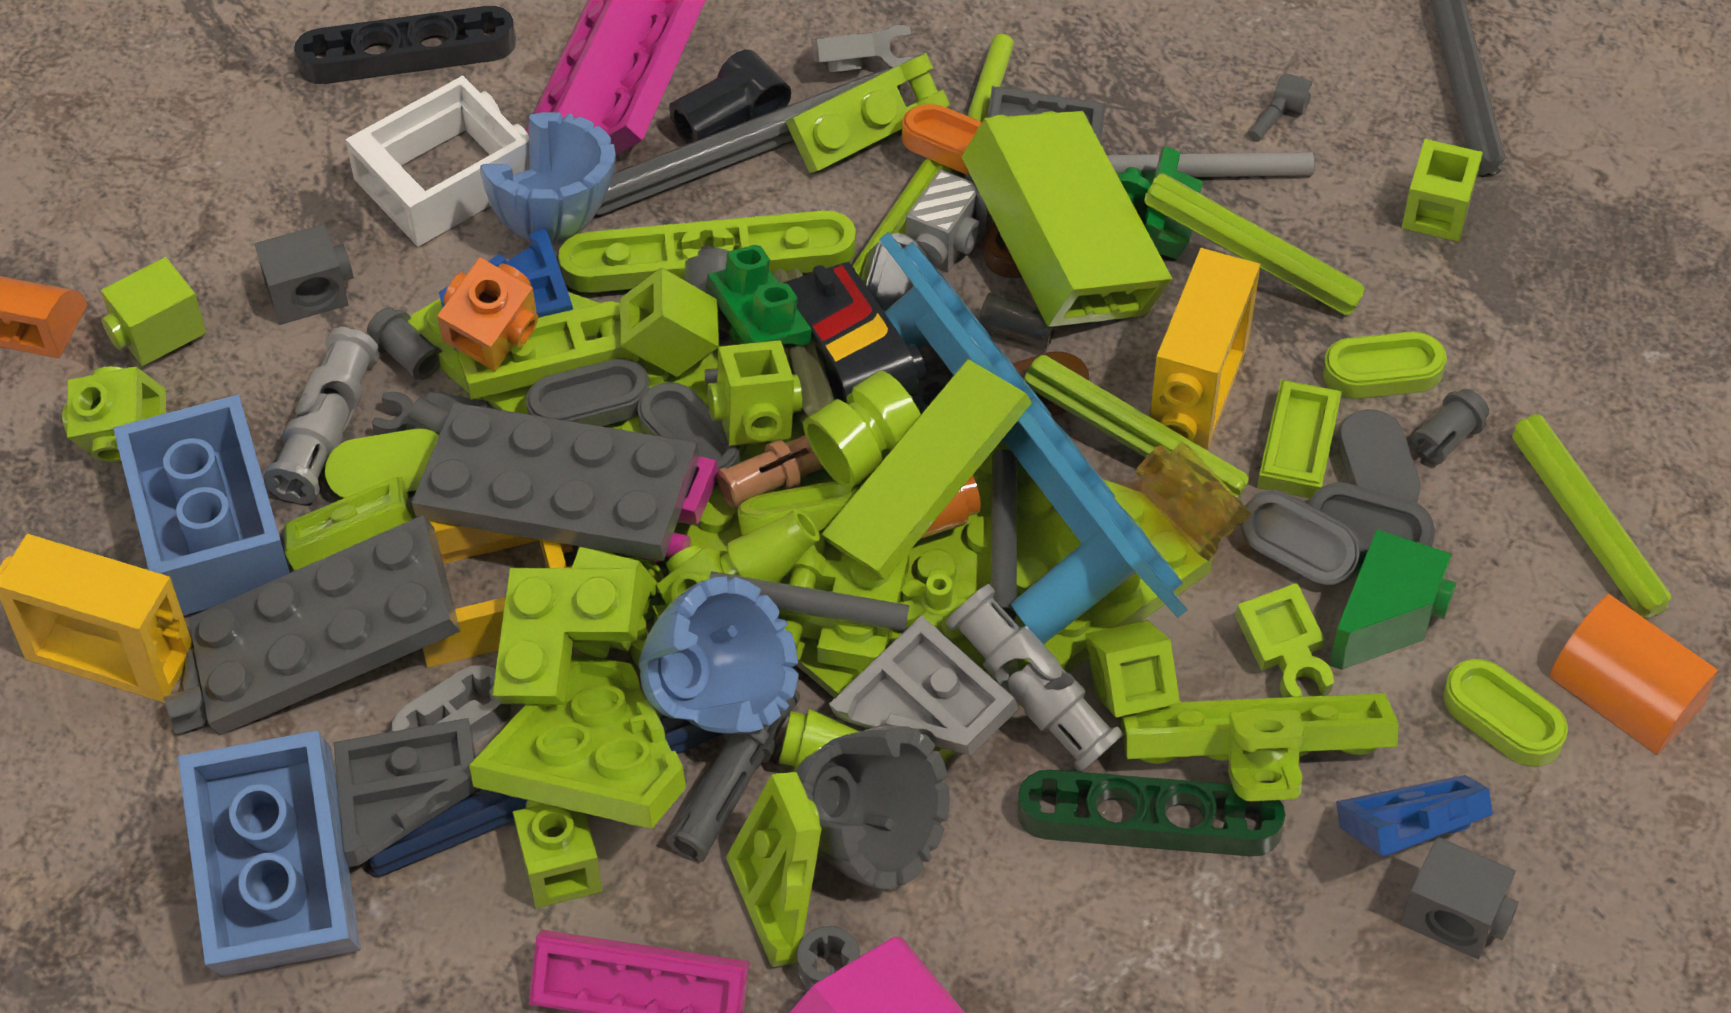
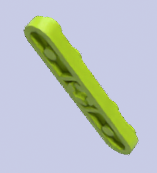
(630, 255)

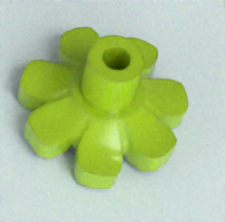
(937, 601)

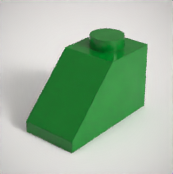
(1392, 599)

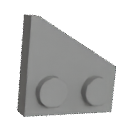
(929, 687)

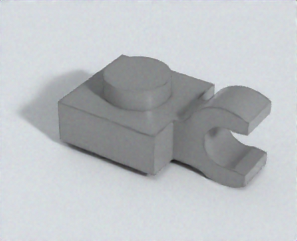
(845, 51)

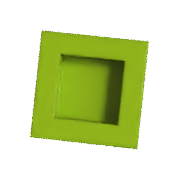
(1132, 668)

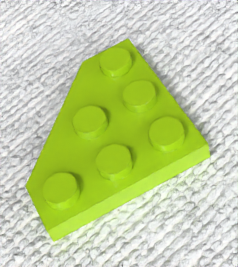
(591, 755)

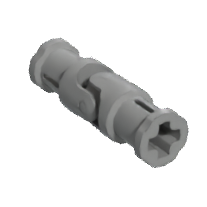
(321, 415)
(1042, 687)

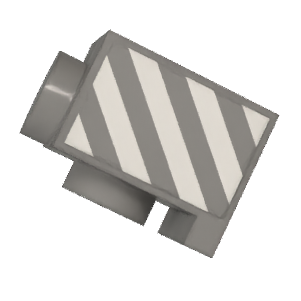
(948, 219)

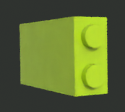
(1065, 218)

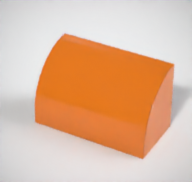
(38, 316)
(1633, 674)

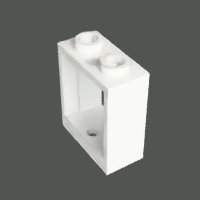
(388, 144)

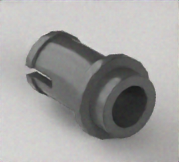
(404, 342)
(1461, 415)

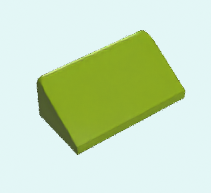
(347, 522)

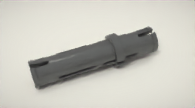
(723, 787)

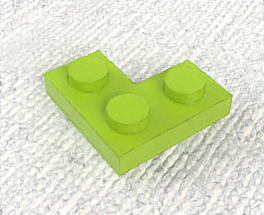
(549, 611)

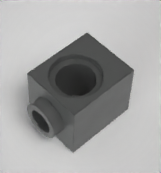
(304, 273)
(1460, 898)

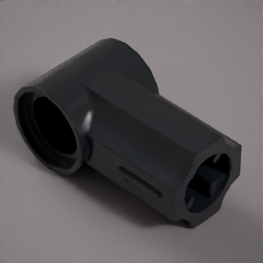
(741, 91)

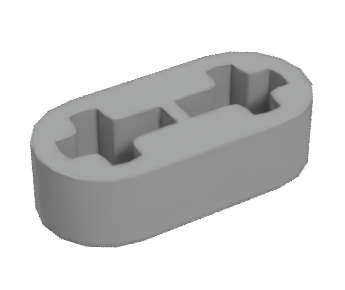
(450, 702)

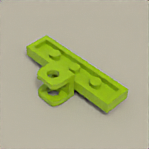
(1262, 736)

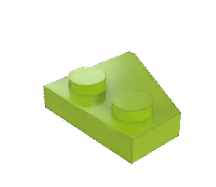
(776, 864)

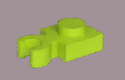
(1285, 634)

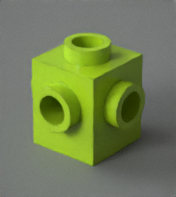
(754, 393)
(106, 401)

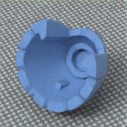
(565, 178)
(720, 658)

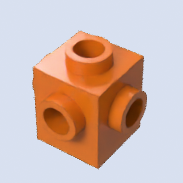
(488, 312)

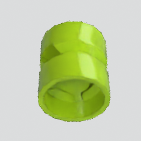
(857, 433)

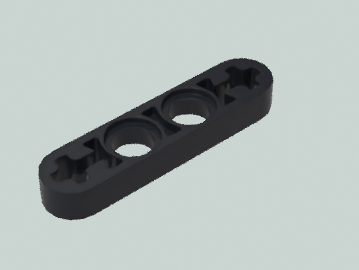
(406, 51)

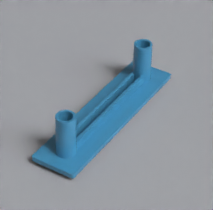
(1110, 538)

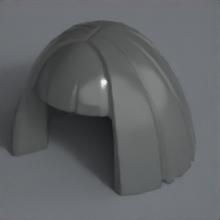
(878, 803)

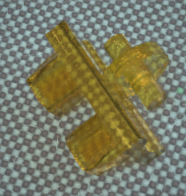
(1191, 497)

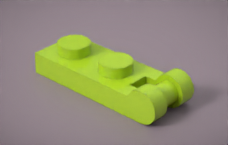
(862, 114)
(553, 348)

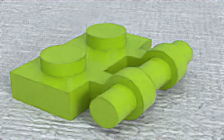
(842, 641)

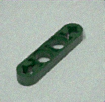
(1149, 824)

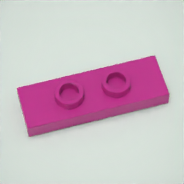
(632, 978)

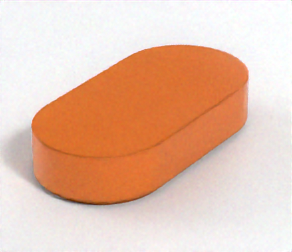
(939, 134)

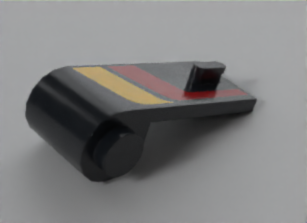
(854, 331)

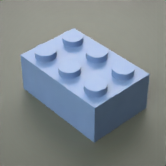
(201, 502)
(268, 853)

